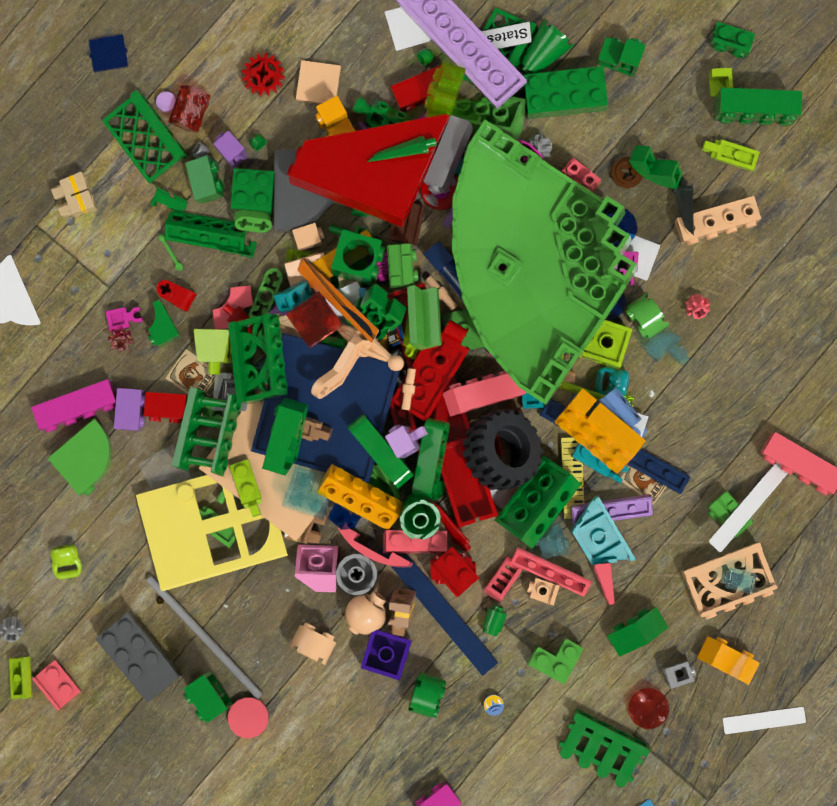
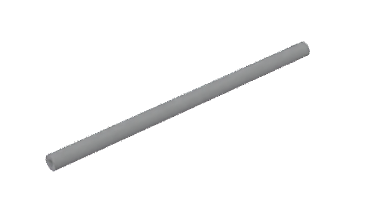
(205, 638)

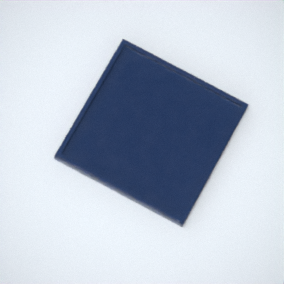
(365, 391)

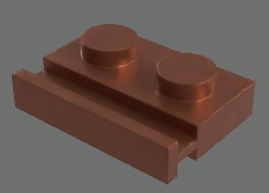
(410, 231)

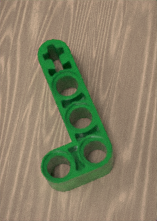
(380, 451)
(430, 461)

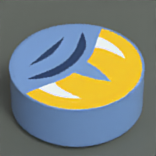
(493, 704)

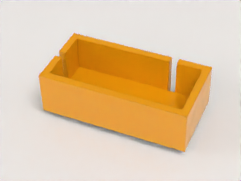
(601, 432)

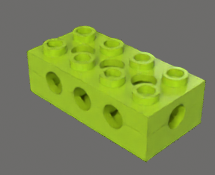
(613, 356)

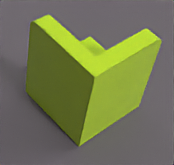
(719, 79)

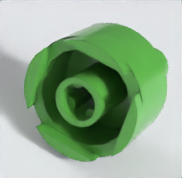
(647, 316)

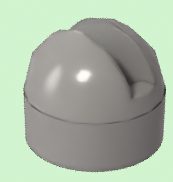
(200, 150)

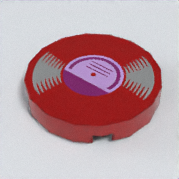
(439, 201)

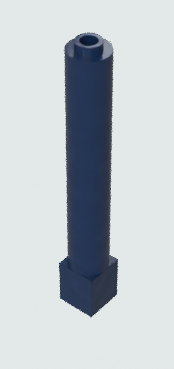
(444, 265)

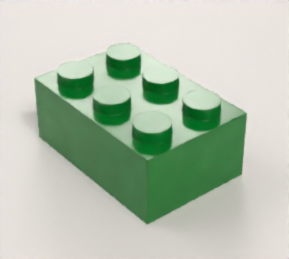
(207, 697)

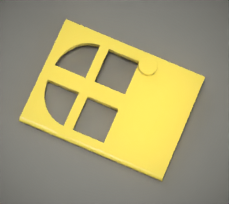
(180, 539)

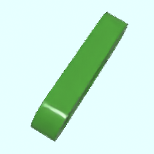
(266, 280)

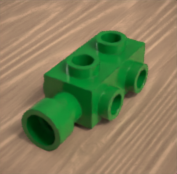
(379, 113)

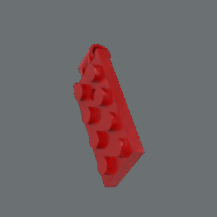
(434, 377)

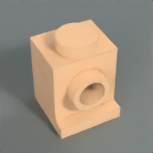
(549, 597)

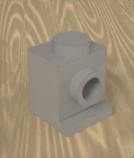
(674, 681)

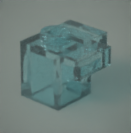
(554, 544)

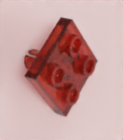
(314, 320)

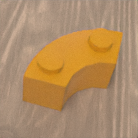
(736, 664)

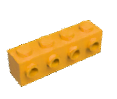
(381, 506)

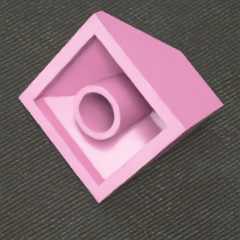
(317, 567)

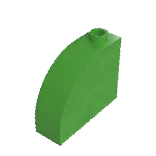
(84, 458)

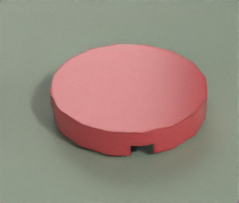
(248, 717)

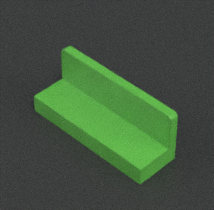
(424, 317)

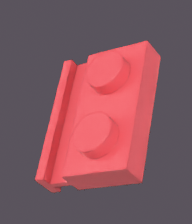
(56, 685)

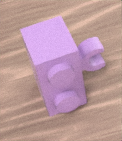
(404, 440)

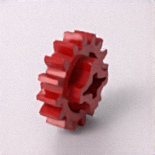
(255, 73)

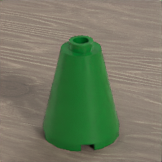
(545, 48)
(419, 517)

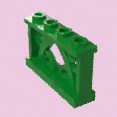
(274, 367)

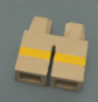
(77, 194)

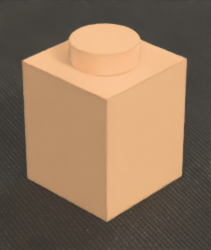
(308, 237)

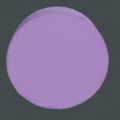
(165, 102)

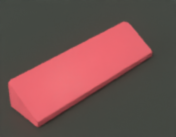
(550, 571)

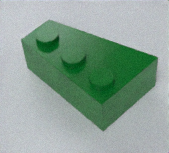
(285, 436)

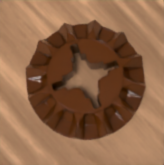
(617, 174)

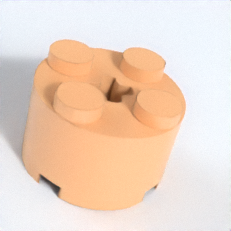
(312, 643)

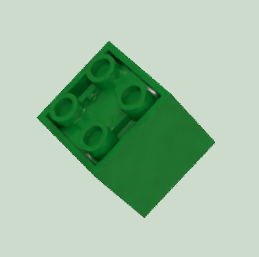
(349, 241)

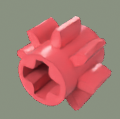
(697, 306)

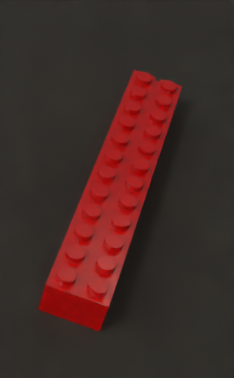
(465, 493)

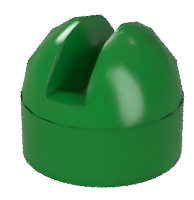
(425, 56)
(257, 142)

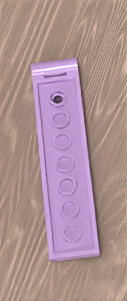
(466, 47)

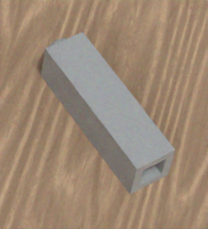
(448, 154)

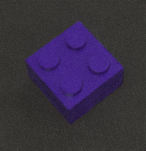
(386, 654)

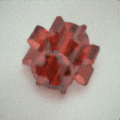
(119, 345)

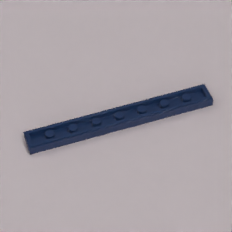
(642, 461)
(445, 615)

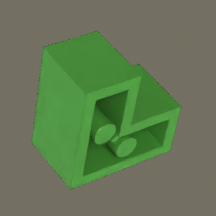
(558, 665)

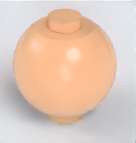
(366, 613)

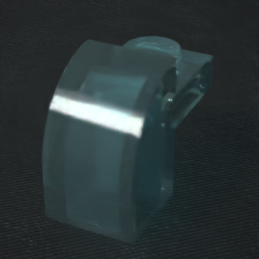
(664, 343)

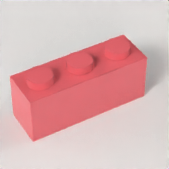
(399, 543)

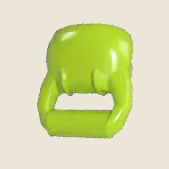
(65, 556)

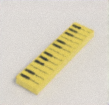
(576, 469)

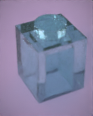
(740, 580)

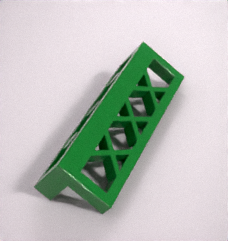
(204, 234)

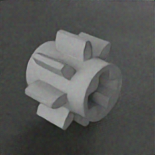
(541, 144)
(11, 629)

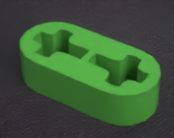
(252, 221)

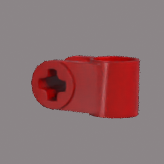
(179, 296)

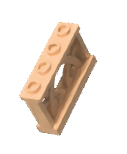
(702, 572)

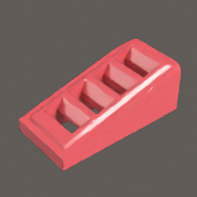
(604, 576)
(493, 593)

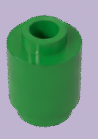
(494, 620)

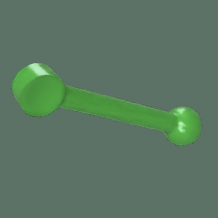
(178, 266)

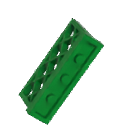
(518, 51)
(159, 127)

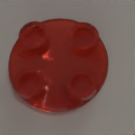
(648, 708)

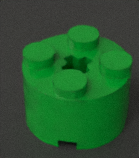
(427, 695)

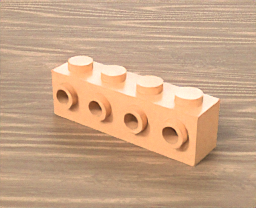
(720, 219)

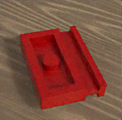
(454, 572)

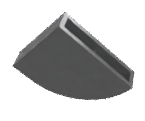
(294, 205)

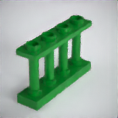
(188, 432)

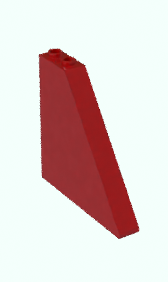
(384, 188)

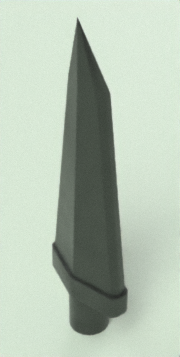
(684, 199)

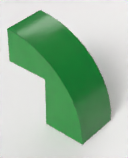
(659, 171)

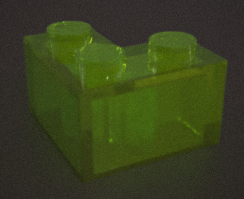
(444, 90)

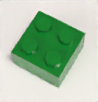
(253, 191)

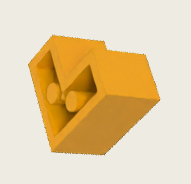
(333, 117)

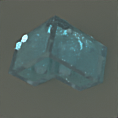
(300, 497)

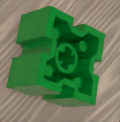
(380, 311)

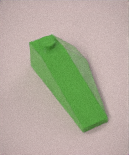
(507, 117)

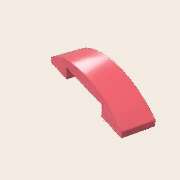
(394, 560)

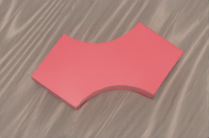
(238, 296)

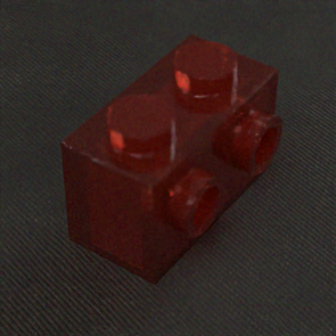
(189, 108)

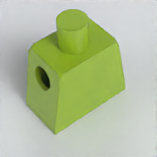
(213, 348)

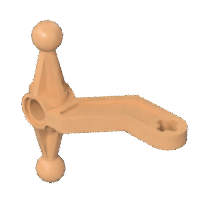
(357, 346)

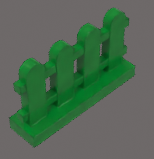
(614, 748)

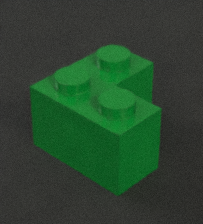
(620, 56)
(637, 631)

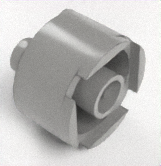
(349, 583)

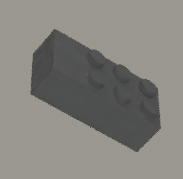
(138, 656)

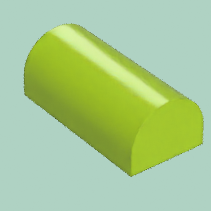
(20, 677)

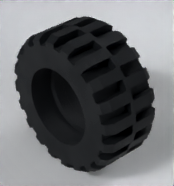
(523, 446)

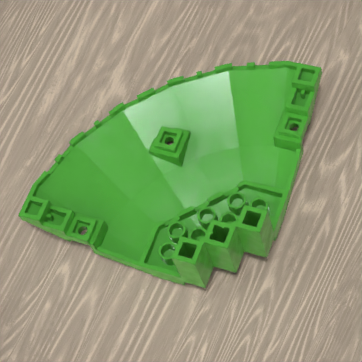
(556, 254)

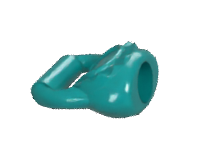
(617, 379)

